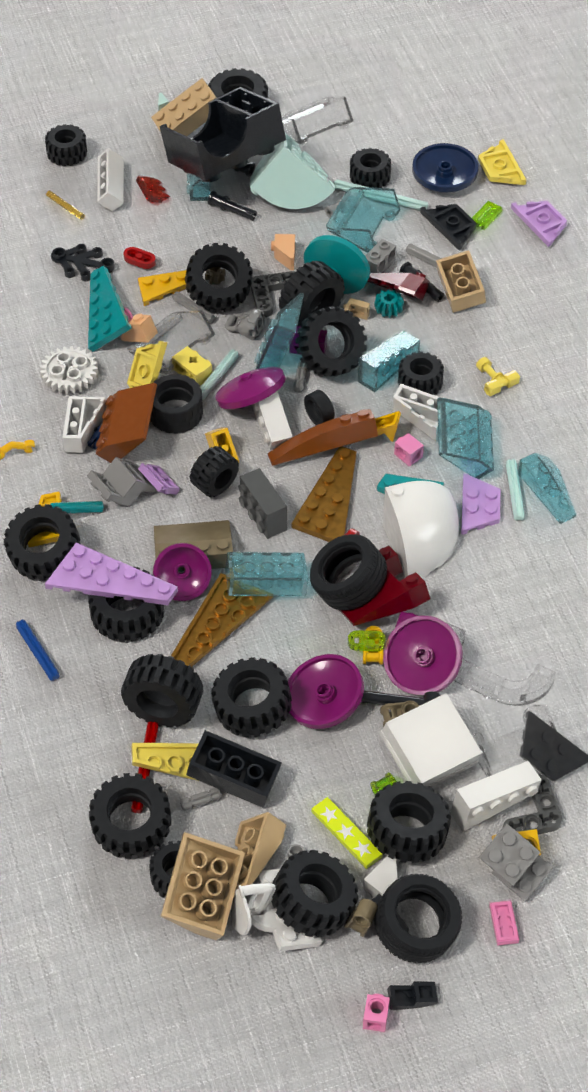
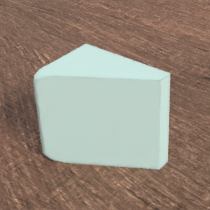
(162, 102)

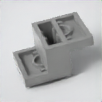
(121, 482)
(515, 862)

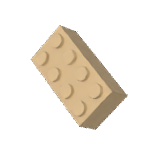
(187, 110)

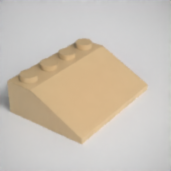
(202, 886)

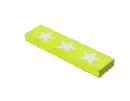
(346, 832)

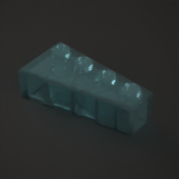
(383, 361)

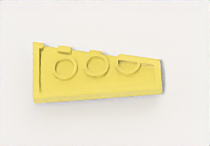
(164, 757)

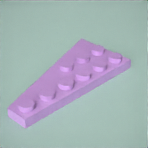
(106, 577)

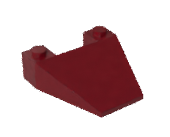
(394, 595)

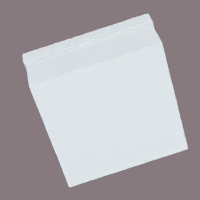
(431, 742)

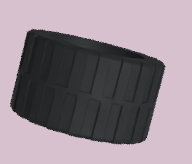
(181, 418)

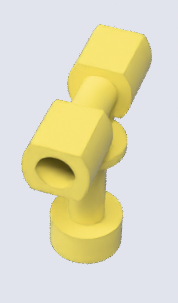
(498, 379)

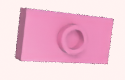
(504, 923)

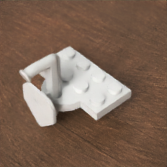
(263, 916)

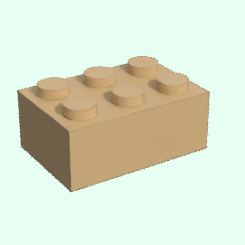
(461, 281)

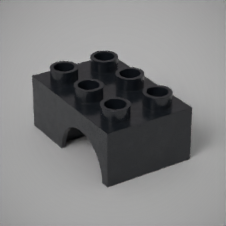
(235, 130)

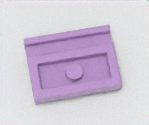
(159, 479)

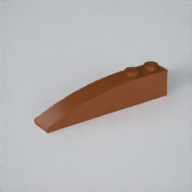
(327, 436)

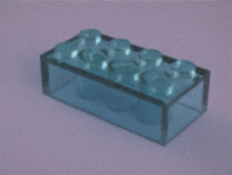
(266, 574)

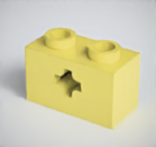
(191, 364)

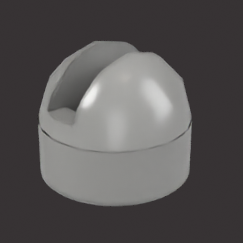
(293, 849)

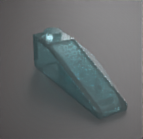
(548, 485)

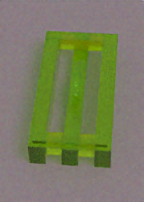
(489, 216)

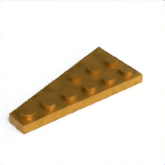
(327, 505)
(215, 621)

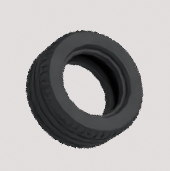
(359, 587)
(437, 896)

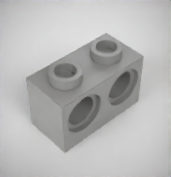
(381, 256)

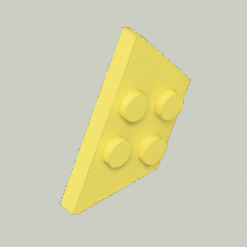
(500, 165)
(146, 364)

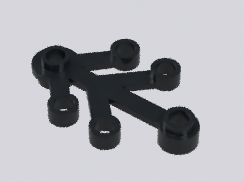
(61, 256)

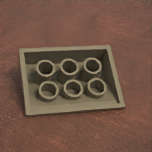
(211, 537)

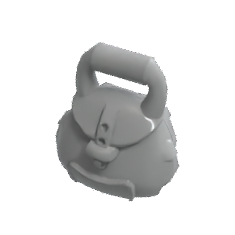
(247, 323)

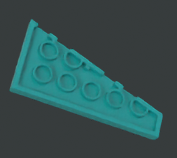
(105, 311)

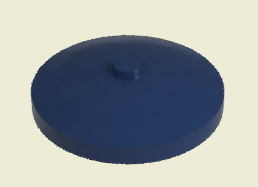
(445, 167)

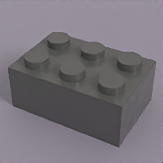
(263, 503)

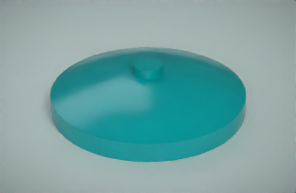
(342, 258)

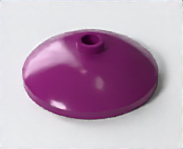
(196, 574)

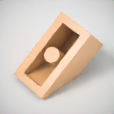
(284, 249)
(142, 329)

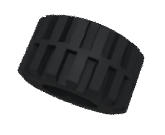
(66, 145)
(370, 168)
(421, 372)
(214, 471)
(160, 863)

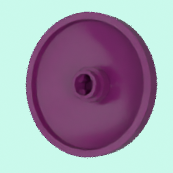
(250, 387)
(422, 655)
(325, 691)

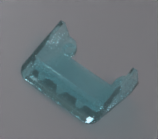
(362, 213)

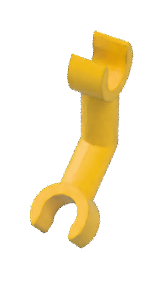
(26, 446)

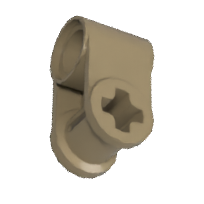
(396, 710)
(362, 916)

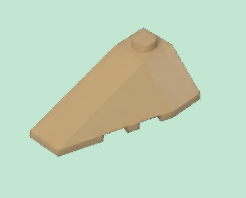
(259, 840)

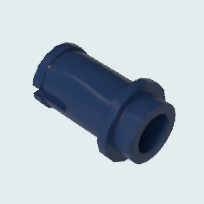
(94, 438)

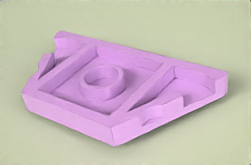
(541, 219)
(479, 504)

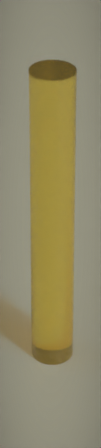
(66, 205)

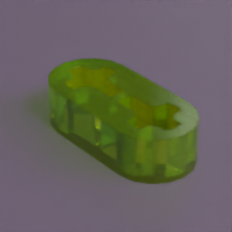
(366, 640)

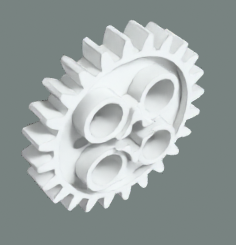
(69, 370)

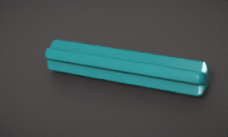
(80, 507)

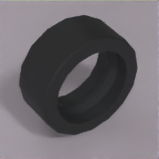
(319, 407)

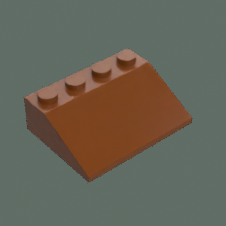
(125, 421)

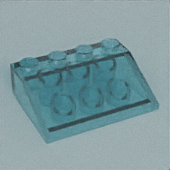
(280, 335)
(465, 436)

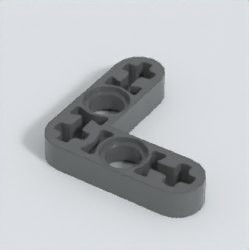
(266, 287)
(543, 813)

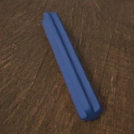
(37, 649)

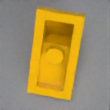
(388, 424)

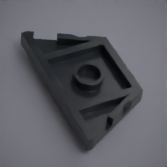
(451, 222)
(549, 750)

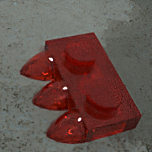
(152, 189)

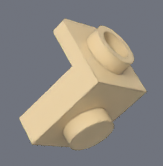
(358, 308)

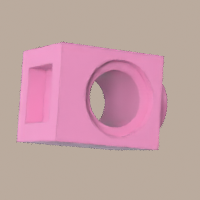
(408, 449)
(372, 1020)

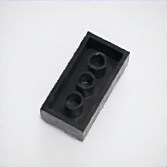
(233, 768)

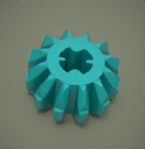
(389, 303)

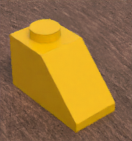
(221, 438)

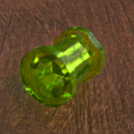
(378, 785)

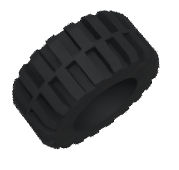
(236, 78)
(222, 257)
(320, 287)
(352, 335)
(28, 525)
(124, 624)
(162, 690)
(257, 718)
(128, 790)
(404, 841)
(303, 912)

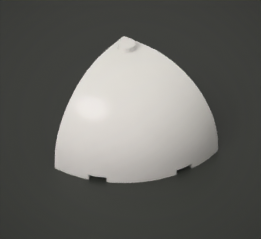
(420, 525)

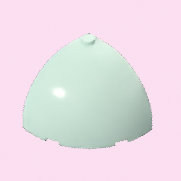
(290, 177)

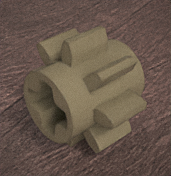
(215, 275)

